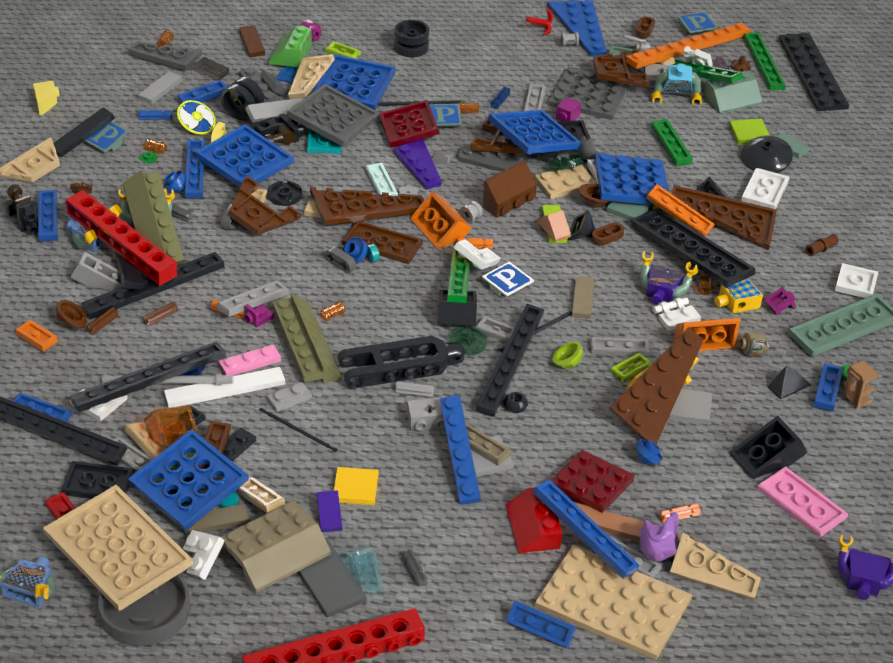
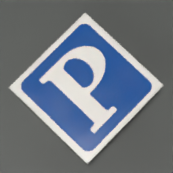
(507, 279)

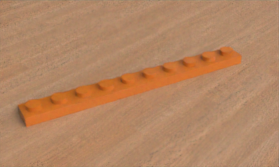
(676, 48)

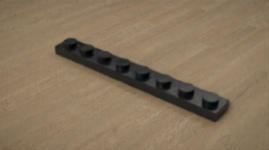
(125, 296)
(509, 360)
(147, 376)
(61, 432)

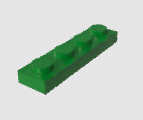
(671, 142)

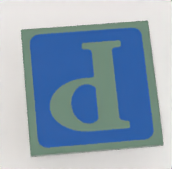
(697, 22)
(446, 114)
(108, 137)

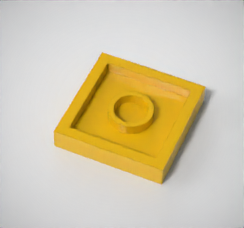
(356, 485)

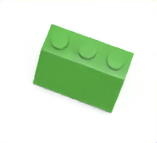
(292, 47)

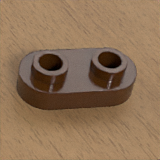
(645, 27)
(608, 233)

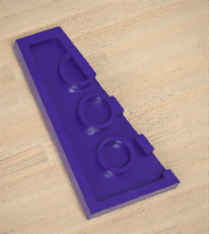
(419, 162)

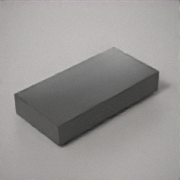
(273, 83)

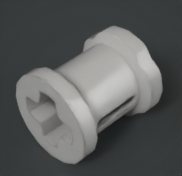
(569, 39)

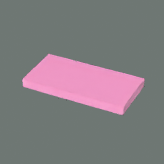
(802, 501)

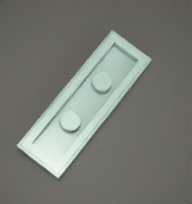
(381, 179)

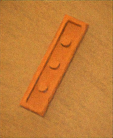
(679, 210)

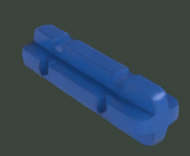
(155, 114)

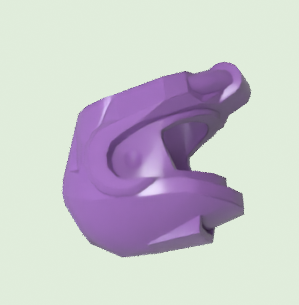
(660, 541)

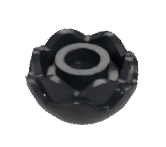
(515, 402)

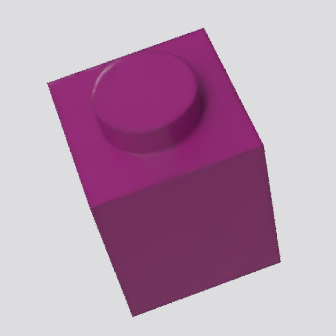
(568, 110)

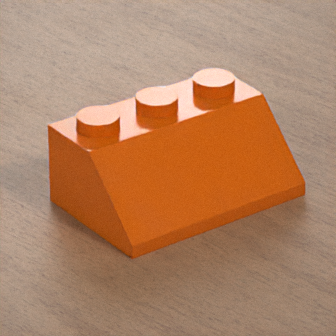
(440, 221)
(715, 333)

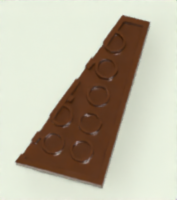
(361, 205)
(739, 217)
(653, 395)

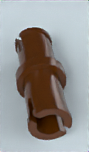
(822, 245)

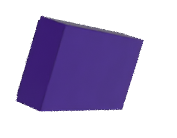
(329, 511)

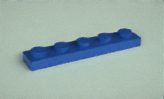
(194, 170)

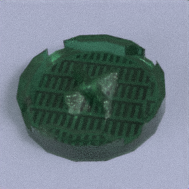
(565, 163)
(471, 338)

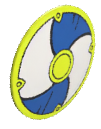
(196, 117)

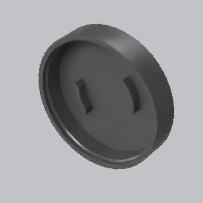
(150, 617)

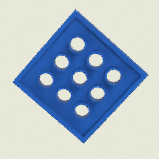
(358, 82)
(534, 131)
(241, 152)
(628, 177)
(188, 491)

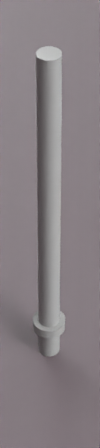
(218, 379)

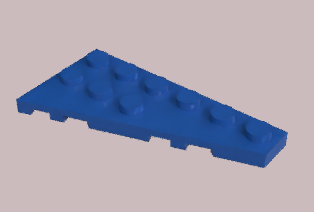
(581, 18)

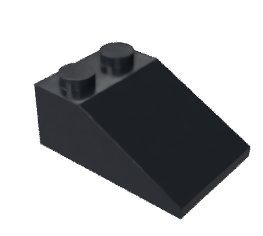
(457, 313)
(769, 449)

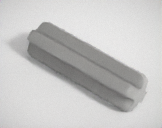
(414, 389)

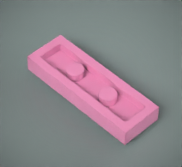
(250, 360)

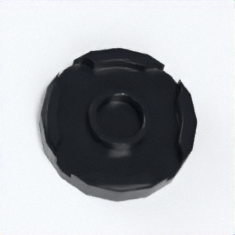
(284, 193)

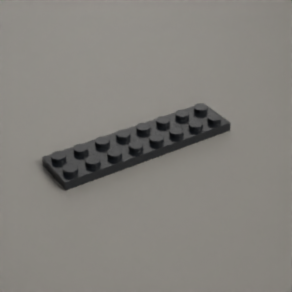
(813, 72)
(693, 247)

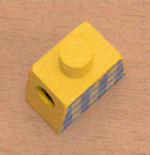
(739, 297)

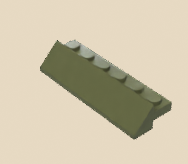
(152, 213)
(305, 340)

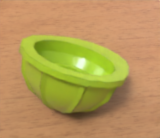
(568, 355)

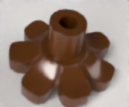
(741, 64)
(76, 187)

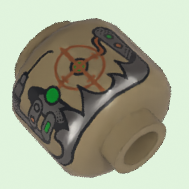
(754, 344)

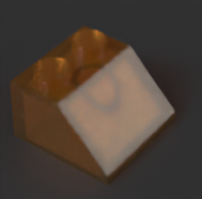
(169, 424)

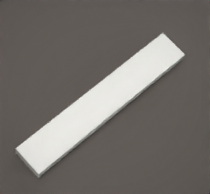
(208, 391)

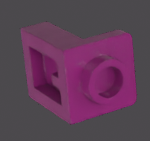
(780, 300)
(258, 315)

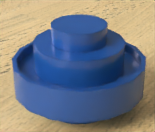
(174, 181)
(356, 248)
(648, 452)

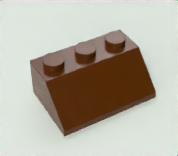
(509, 189)

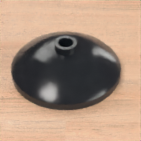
(767, 154)

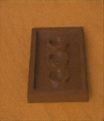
(388, 242)

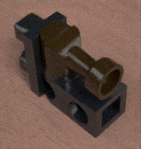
(280, 129)
(23, 209)

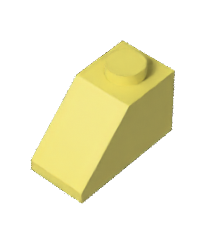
(45, 96)

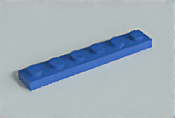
(460, 450)
(586, 529)

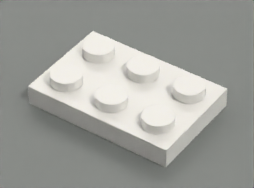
(765, 188)

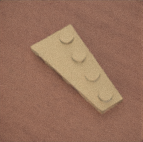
(308, 75)
(711, 569)

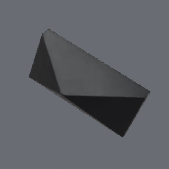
(711, 187)
(582, 226)
(788, 383)

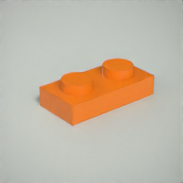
(36, 335)

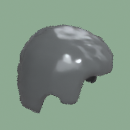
(588, 149)

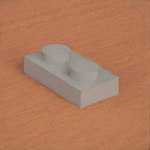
(289, 396)

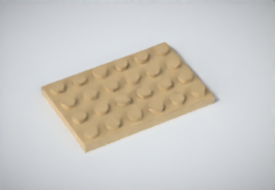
(118, 547)
(627, 611)

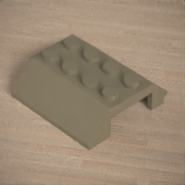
(276, 545)

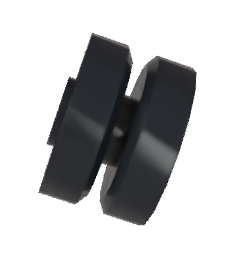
(411, 38)
(239, 95)

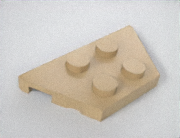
(32, 163)

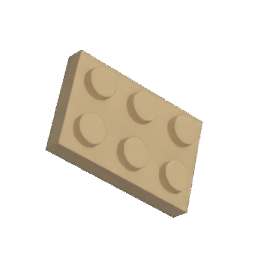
(564, 181)

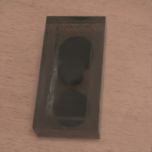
(211, 68)

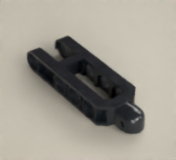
(378, 373)

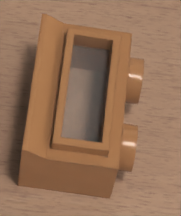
(855, 385)

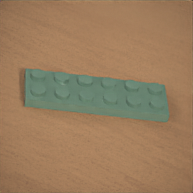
(843, 325)

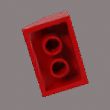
(533, 523)

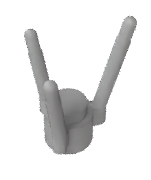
(642, 44)

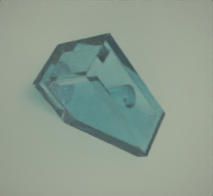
(366, 569)

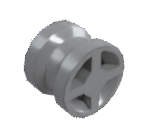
(471, 211)

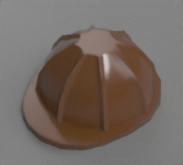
(592, 195)
(70, 314)

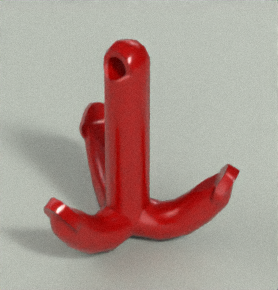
(537, 21)

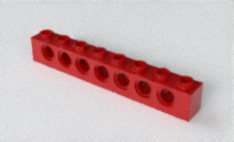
(121, 237)
(350, 642)

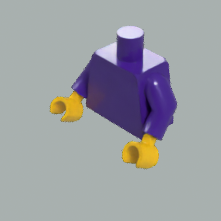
(864, 571)

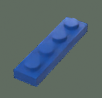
(47, 215)

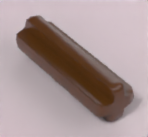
(160, 314)
(102, 321)

